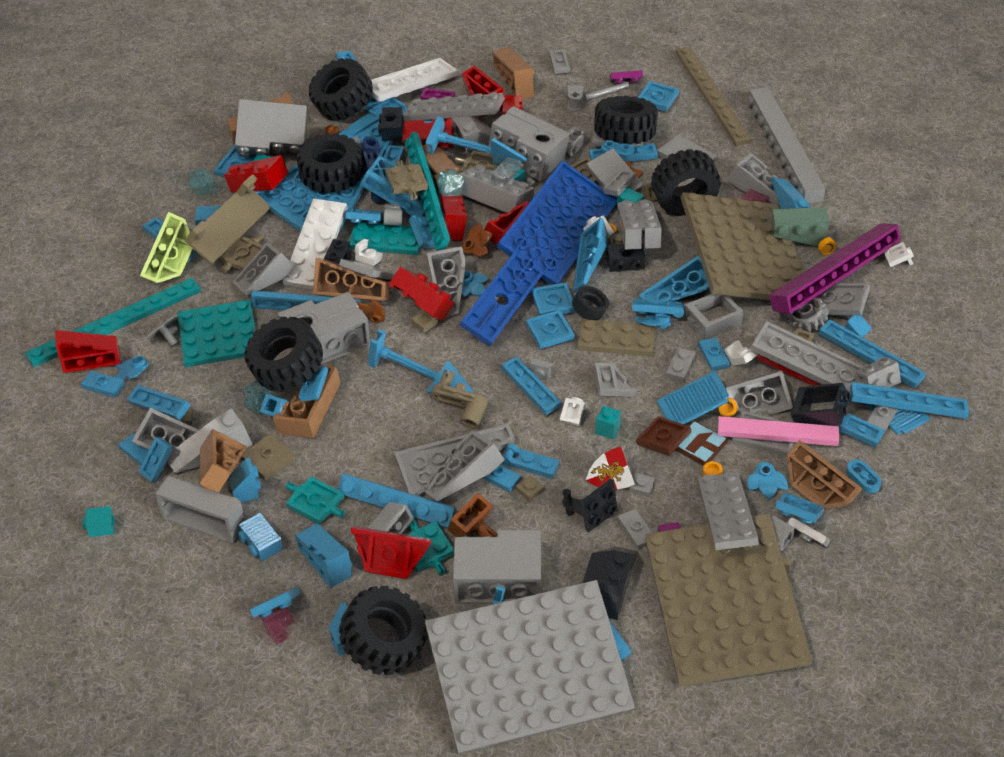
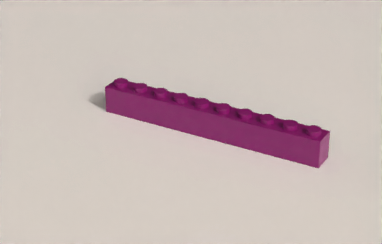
(834, 268)

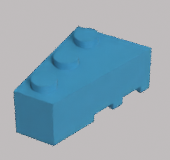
(325, 554)

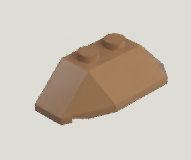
(819, 479)

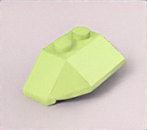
(169, 251)

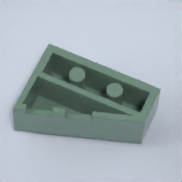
(801, 224)

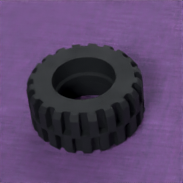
(348, 101)
(625, 119)
(329, 163)
(679, 168)
(291, 369)
(369, 649)

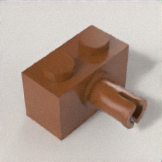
(472, 518)

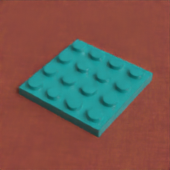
(215, 332)

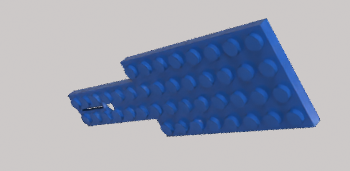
(539, 246)

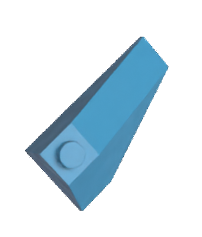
(787, 195)
(591, 248)
(679, 284)

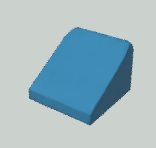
(858, 325)

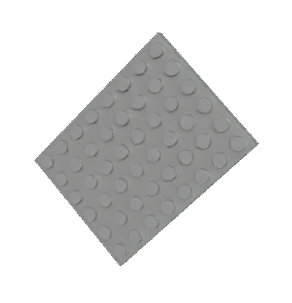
(528, 666)

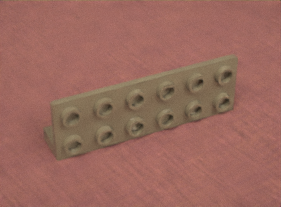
(228, 222)

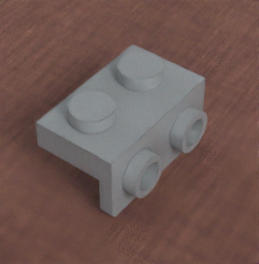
(881, 373)

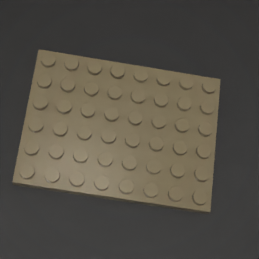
(740, 246)
(726, 607)

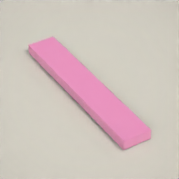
(778, 431)

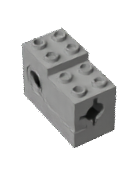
(269, 127)
(532, 138)
(336, 323)
(501, 561)

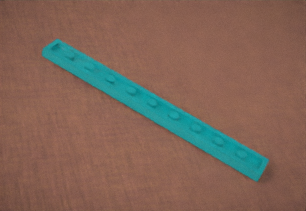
(429, 197)
(121, 318)

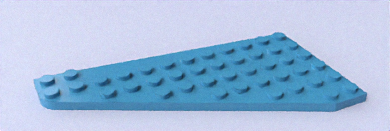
(293, 199)

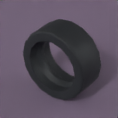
(595, 296)

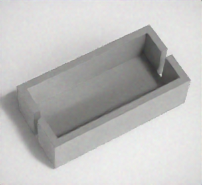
(502, 197)
(637, 217)
(200, 509)

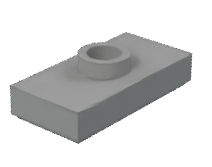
(619, 183)
(882, 416)
(634, 528)
(808, 533)

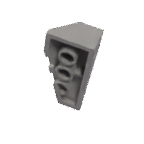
(161, 425)
(187, 454)
(473, 460)

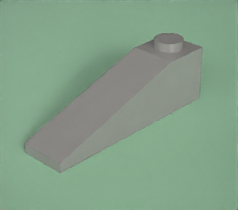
(472, 129)
(753, 175)
(447, 272)
(761, 394)

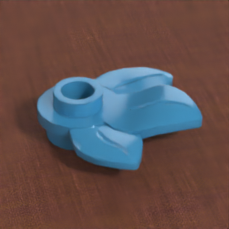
(473, 284)
(658, 320)
(131, 368)
(767, 482)

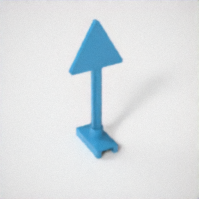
(498, 150)
(379, 350)

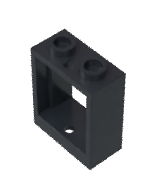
(819, 394)

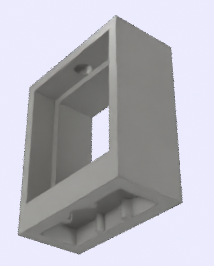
(709, 329)

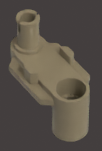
(472, 402)

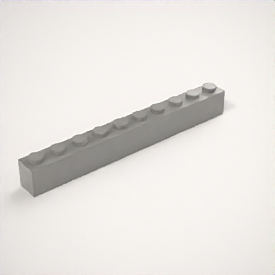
(785, 145)

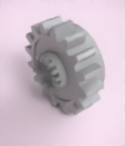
(809, 315)

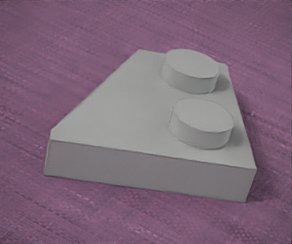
(611, 381)

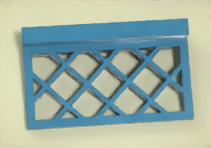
(380, 186)

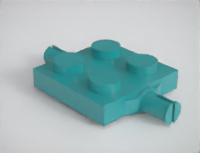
(314, 500)
(437, 552)

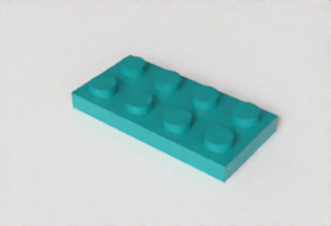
(386, 238)

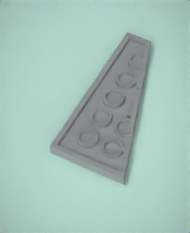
(422, 463)

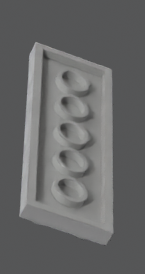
(454, 106)
(805, 357)
(727, 511)

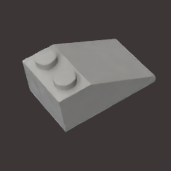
(263, 270)

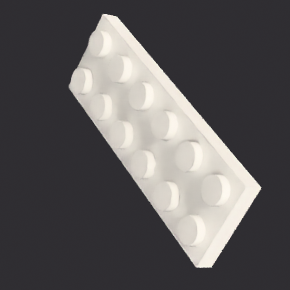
(411, 79)
(314, 240)

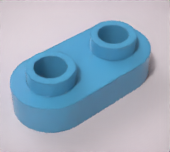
(625, 151)
(864, 477)

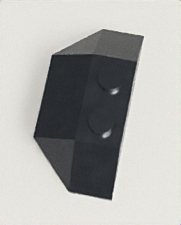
(612, 571)

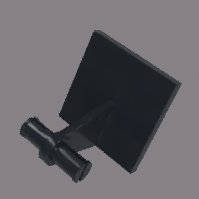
(594, 507)

